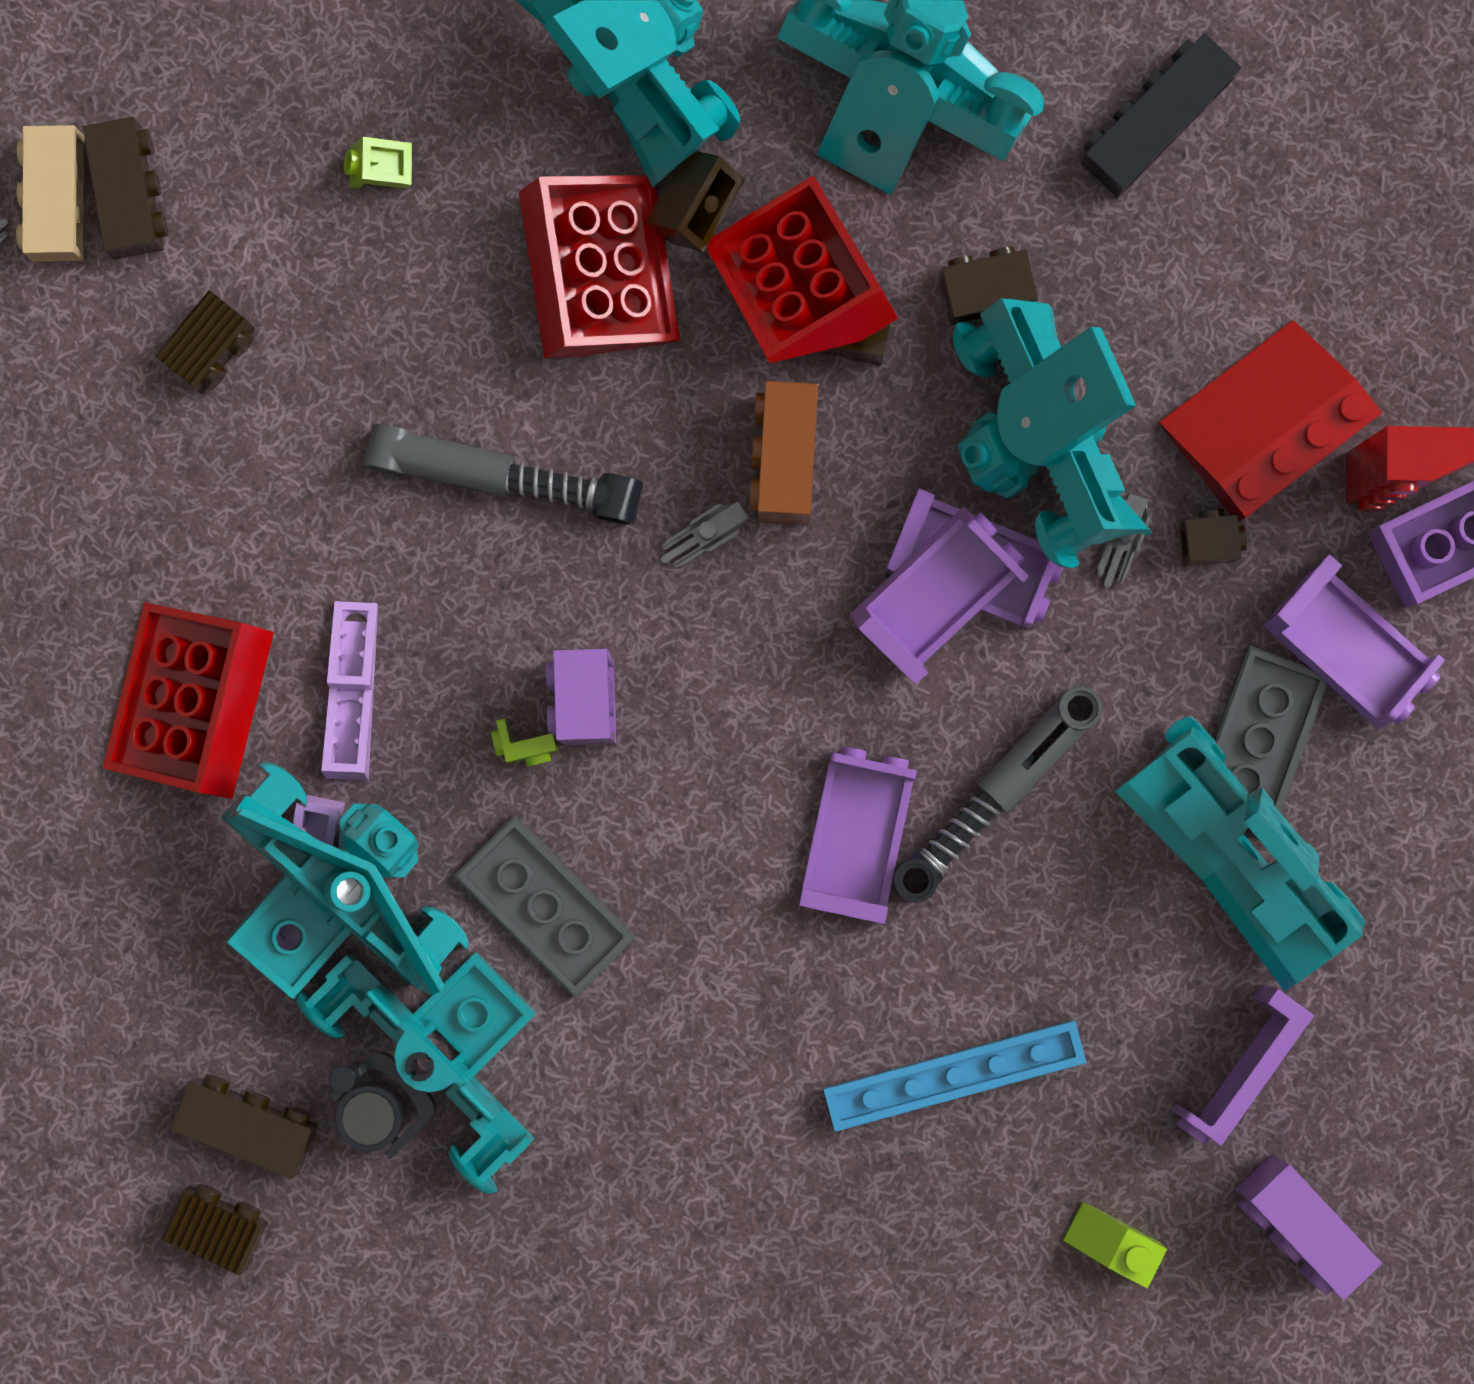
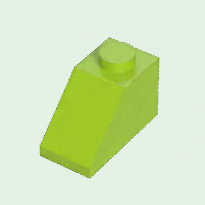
(1115, 1244)

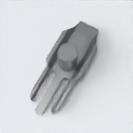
(709, 530)
(1128, 543)

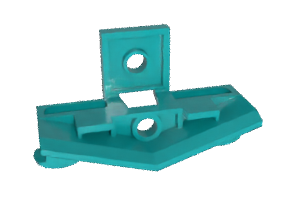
(1201, 814)

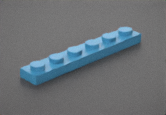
(954, 1075)

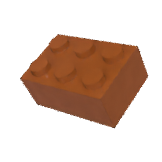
(784, 452)

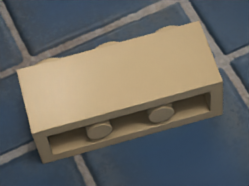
(51, 193)

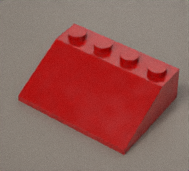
(597, 265)
(800, 276)
(1269, 419)
(1404, 461)
(188, 700)

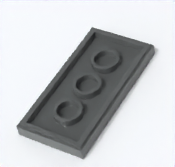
(1269, 721)
(545, 906)

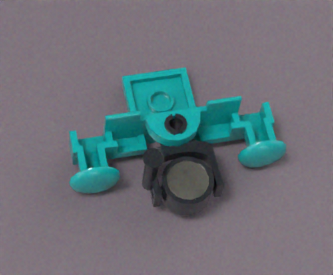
(473, 1013)

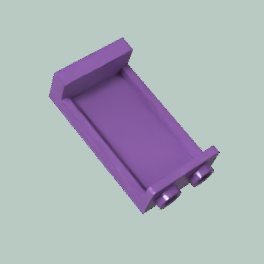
(938, 591)
(1018, 601)
(1352, 646)
(857, 835)
(1252, 1069)

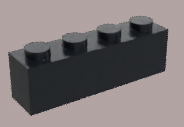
(1160, 114)

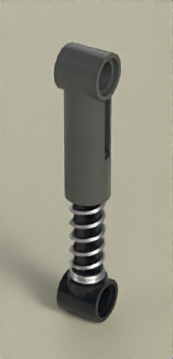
(494, 472)
(1001, 789)

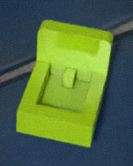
(533, 750)

